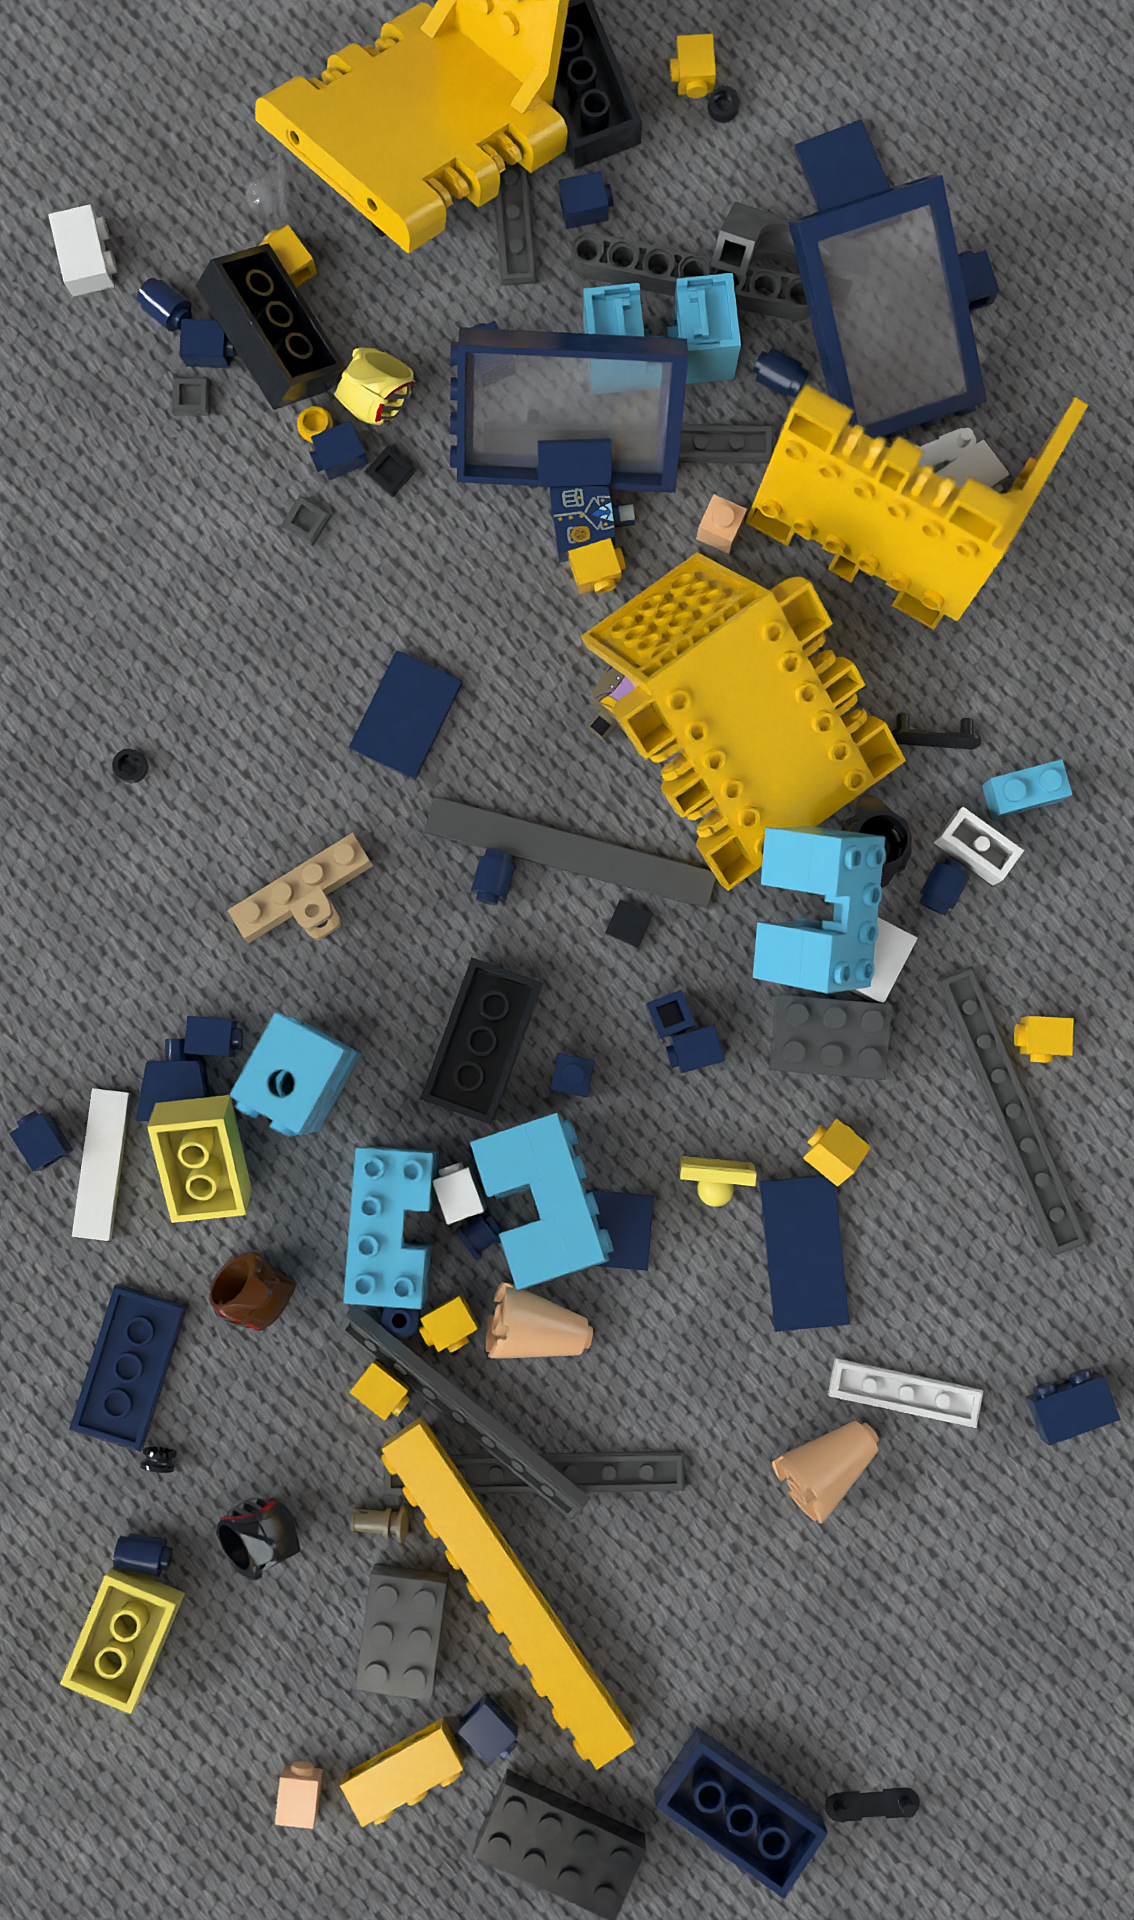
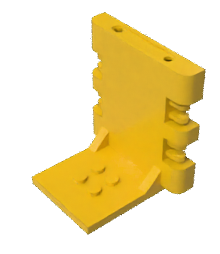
(429, 110)
(889, 512)
(733, 692)

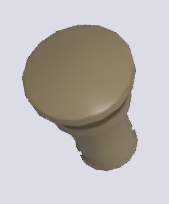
(381, 1522)

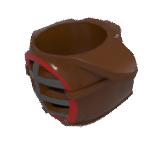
(250, 1291)

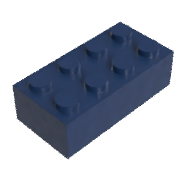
(740, 1812)

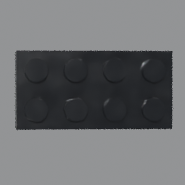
(593, 91)
(270, 325)
(481, 1041)
(560, 1845)

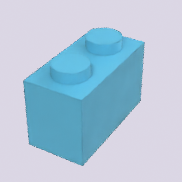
(1027, 789)

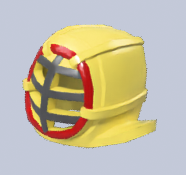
(375, 386)

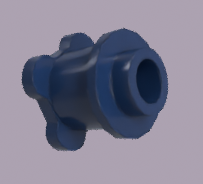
(480, 1234)
(397, 1330)

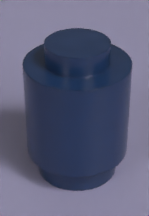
(164, 303)
(780, 372)
(493, 876)
(944, 886)
(142, 1555)

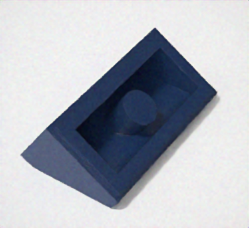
(573, 462)

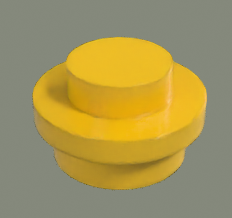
(314, 421)

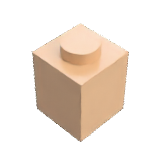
(721, 523)
(299, 1795)

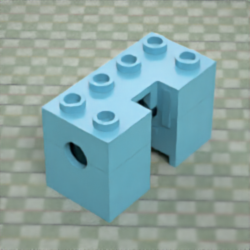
(701, 314)
(814, 952)
(298, 1051)
(544, 1160)
(379, 1262)

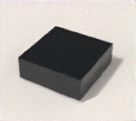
(390, 471)
(629, 924)

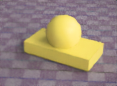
(716, 1177)

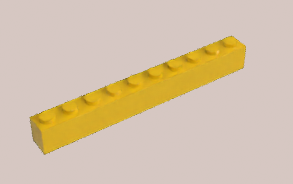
(508, 1593)

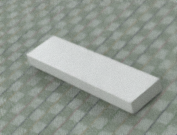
(101, 1164)
(905, 1392)

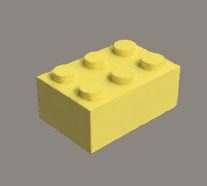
(200, 1158)
(122, 1639)

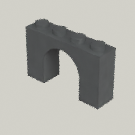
(752, 236)

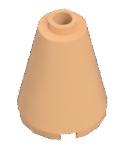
(534, 1327)
(827, 1467)

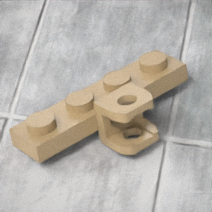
(303, 893)

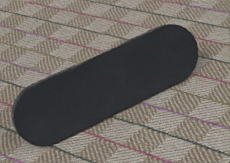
(961, 740)
(888, 1803)

